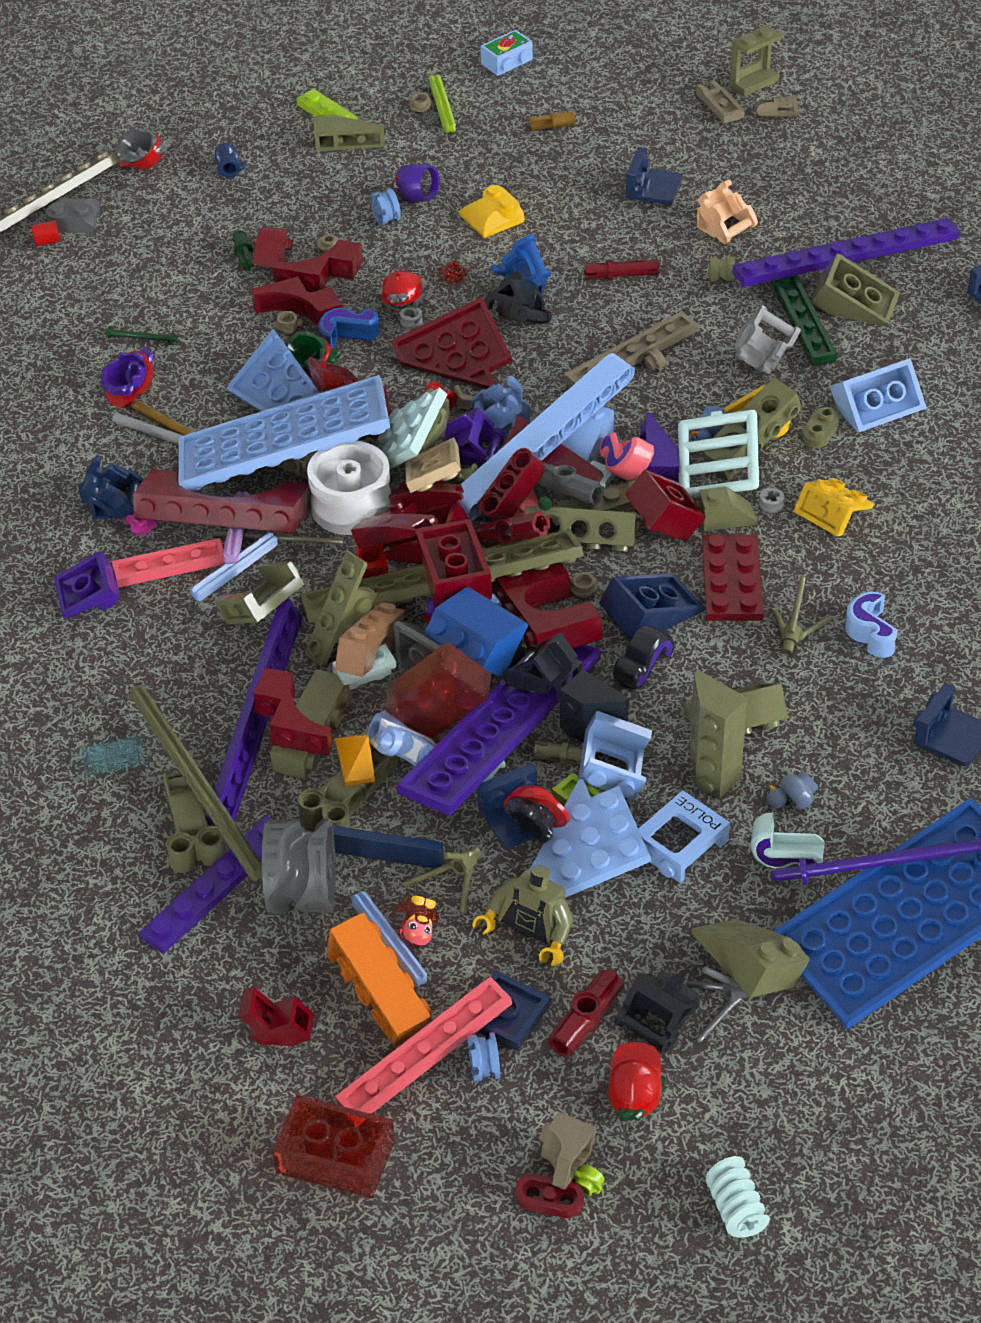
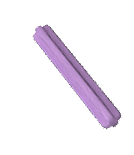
(234, 539)

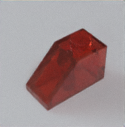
(328, 376)

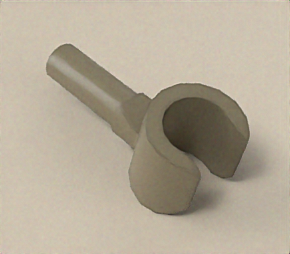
(463, 400)

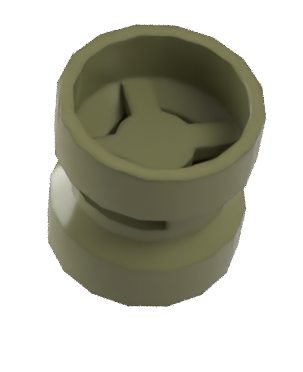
(721, 268)

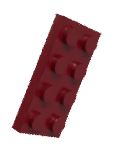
(732, 578)

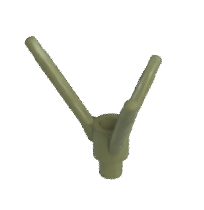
(792, 633)
(461, 864)

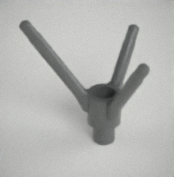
(732, 992)

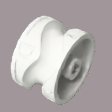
(348, 485)

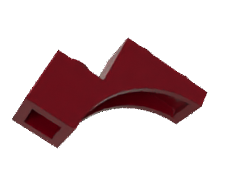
(340, 261)
(292, 296)
(289, 726)

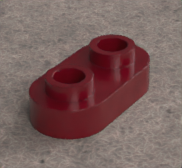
(549, 1196)

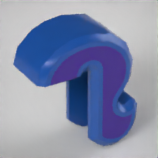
(347, 324)

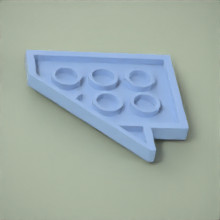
(595, 842)

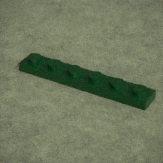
(803, 315)

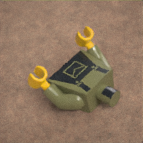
(533, 907)

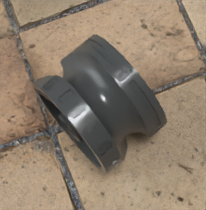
(298, 866)

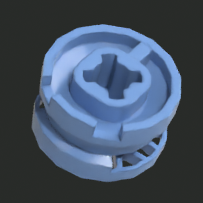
(385, 206)
(483, 1057)

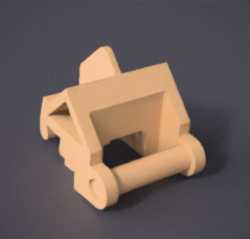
(720, 205)

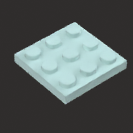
(410, 427)

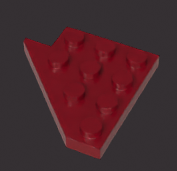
(456, 346)

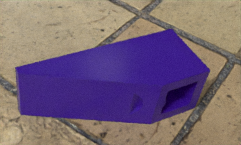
(666, 453)

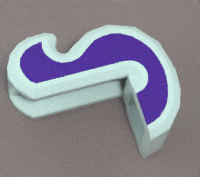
(783, 849)

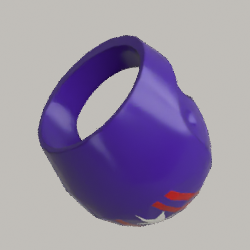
(408, 182)

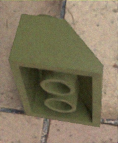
(764, 705)

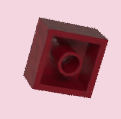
(665, 506)

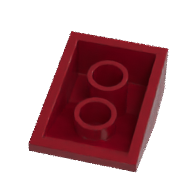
(408, 549)
(453, 560)

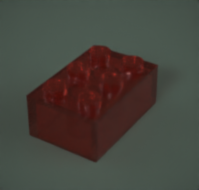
(438, 691)
(334, 1146)

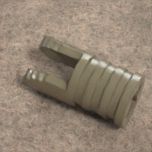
(777, 107)

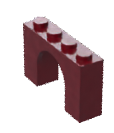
(534, 588)

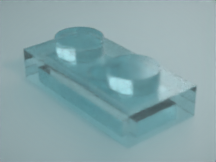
(113, 756)

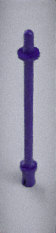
(917, 854)

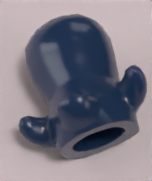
(228, 160)

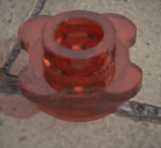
(453, 272)

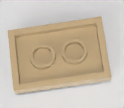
(433, 465)

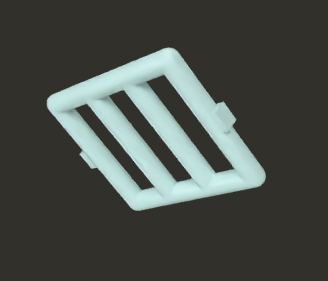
(718, 418)

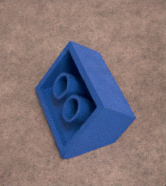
(478, 629)

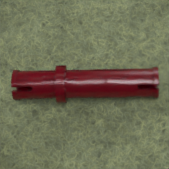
(620, 269)

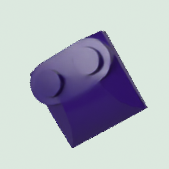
(87, 585)

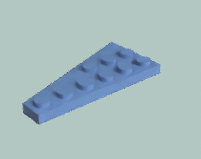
(271, 377)

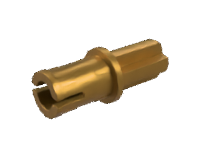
(552, 121)

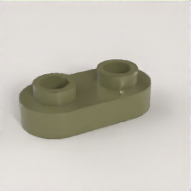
(821, 427)

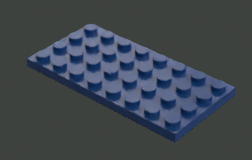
(893, 922)

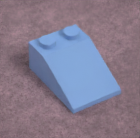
(588, 437)

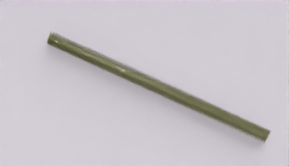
(197, 782)

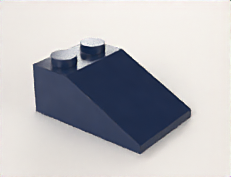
(648, 600)

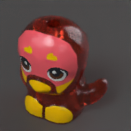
(418, 921)

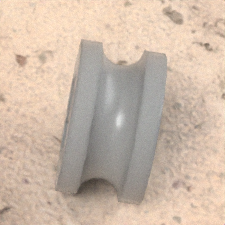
(406, 320)
(768, 495)

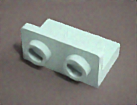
(382, 667)

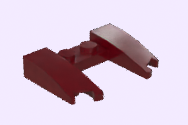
(400, 518)

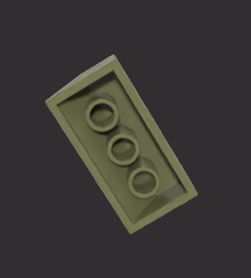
(716, 734)

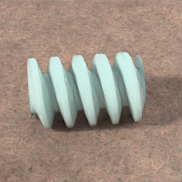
(736, 1197)

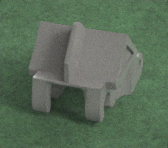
(758, 348)

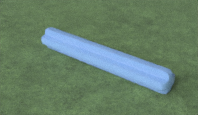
(230, 570)
(406, 961)

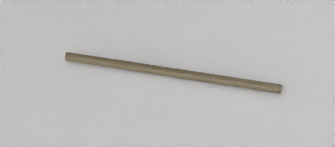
(286, 538)

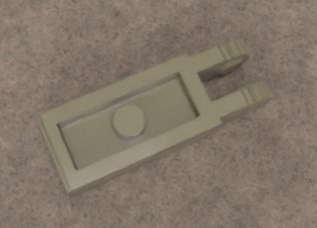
(720, 102)

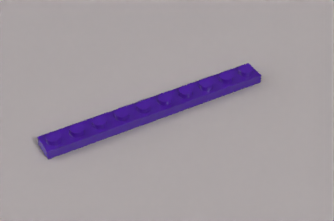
(853, 249)
(251, 725)

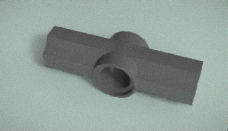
(568, 485)

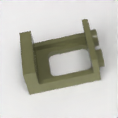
(757, 73)
(245, 607)

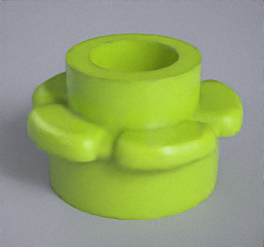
(589, 1179)

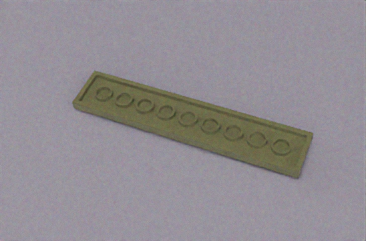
(502, 560)

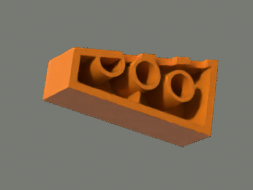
(378, 978)

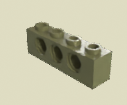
(773, 397)
(622, 521)

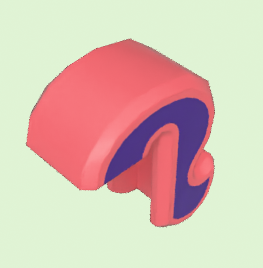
(628, 458)

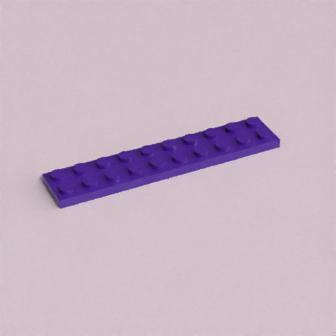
(481, 742)

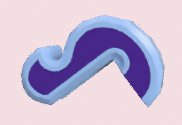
(866, 627)

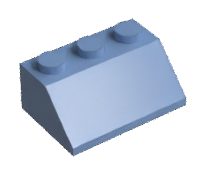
(879, 396)

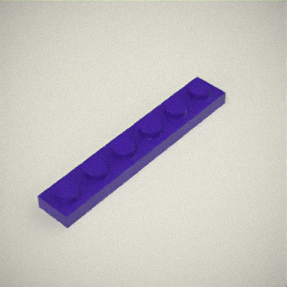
(200, 896)

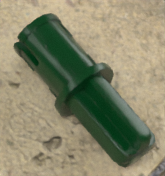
(243, 249)

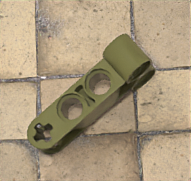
(341, 801)
(193, 838)

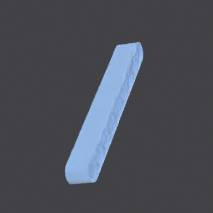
(552, 425)

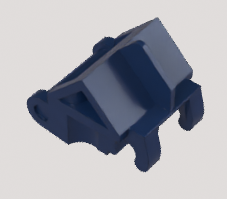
(102, 491)

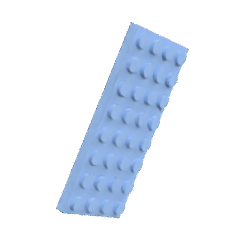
(282, 433)

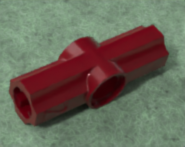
(513, 529)
(577, 1025)

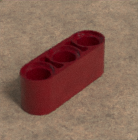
(511, 485)

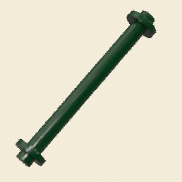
(111, 332)
(544, 501)

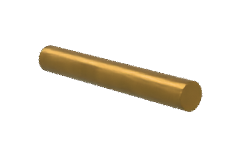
(161, 418)

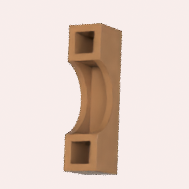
(361, 641)

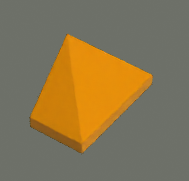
(355, 759)

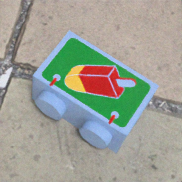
(506, 52)

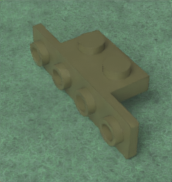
(342, 609)

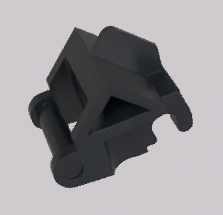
(519, 300)
(544, 666)
(664, 997)

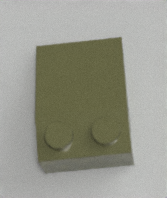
(854, 293)
(753, 955)

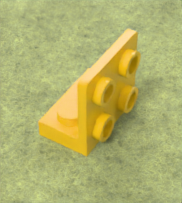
(830, 504)

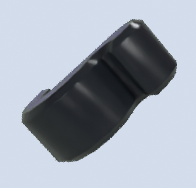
(642, 655)

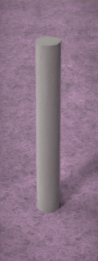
(146, 428)

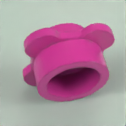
(140, 526)

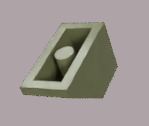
(725, 509)

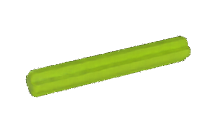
(442, 103)

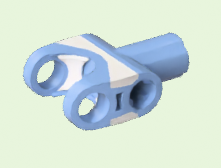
(394, 738)

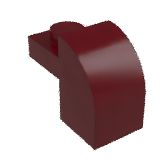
(271, 246)
(275, 1023)

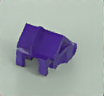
(469, 432)

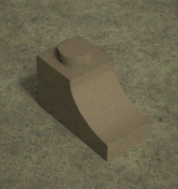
(566, 1146)

